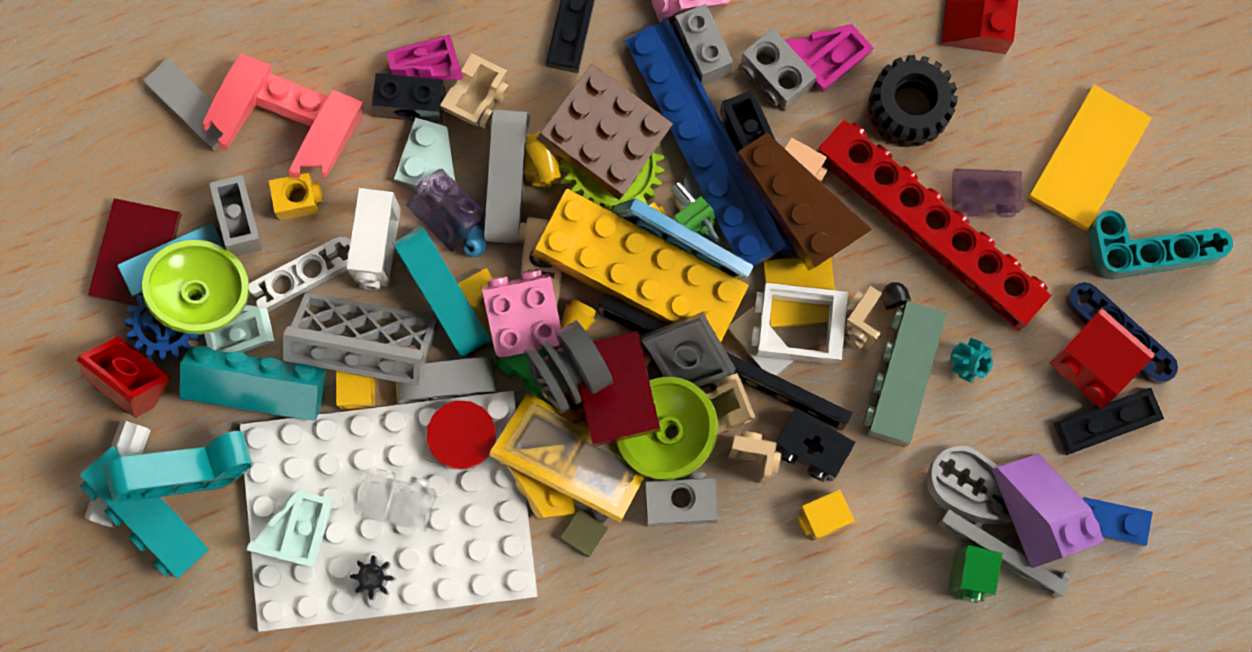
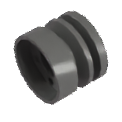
(568, 366)

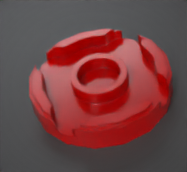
(461, 435)

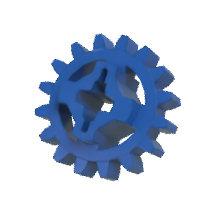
(148, 323)

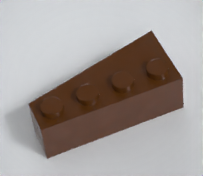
(801, 205)

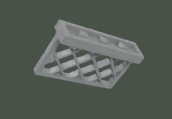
(358, 352)

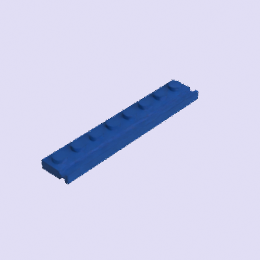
(705, 143)

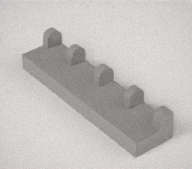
(1011, 559)

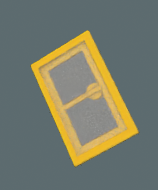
(562, 456)

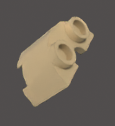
(477, 92)
(730, 403)

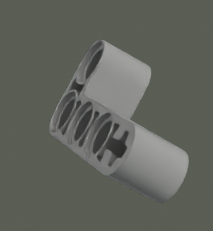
(506, 175)

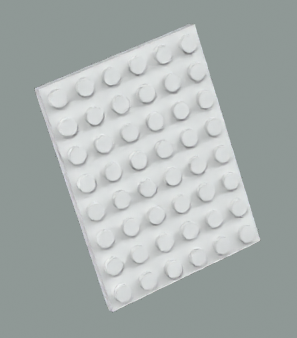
(474, 540)

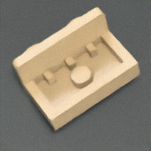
(857, 332)
(754, 449)

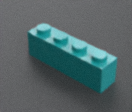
(252, 383)
(150, 520)

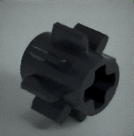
(362, 577)

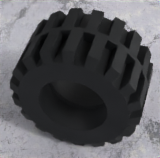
(915, 75)

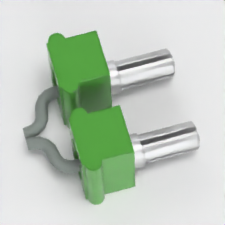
(695, 213)

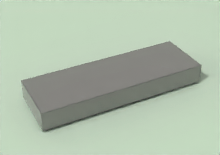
(184, 99)

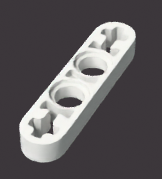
(294, 272)

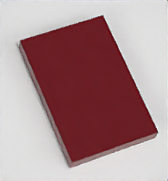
(129, 233)
(627, 405)

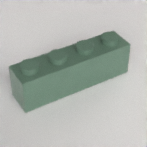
(905, 373)

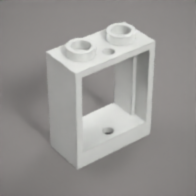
(372, 238)
(836, 323)

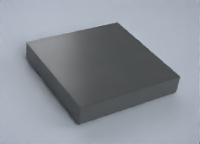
(689, 351)

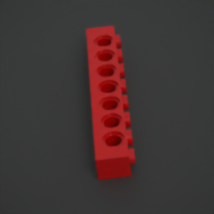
(935, 242)

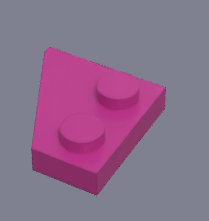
(831, 53)
(426, 59)

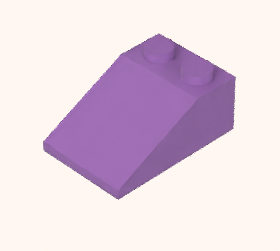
(1045, 511)

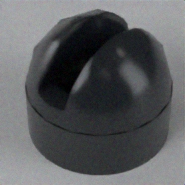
(895, 295)

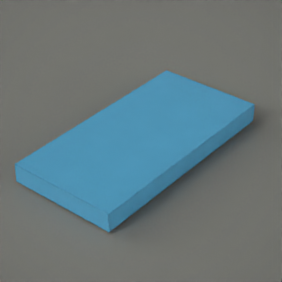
(682, 237)

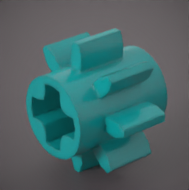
(971, 360)

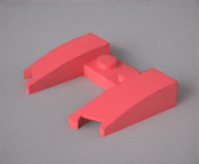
(252, 84)

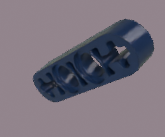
(1129, 324)

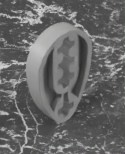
(977, 468)

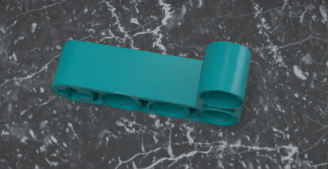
(1160, 247)
(441, 291)
(179, 470)

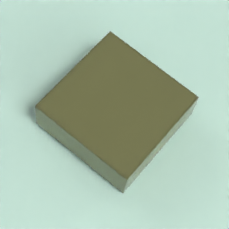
(584, 533)

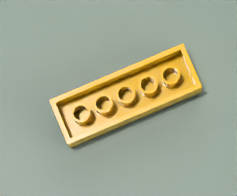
(636, 265)

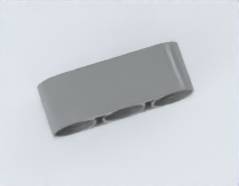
(449, 381)

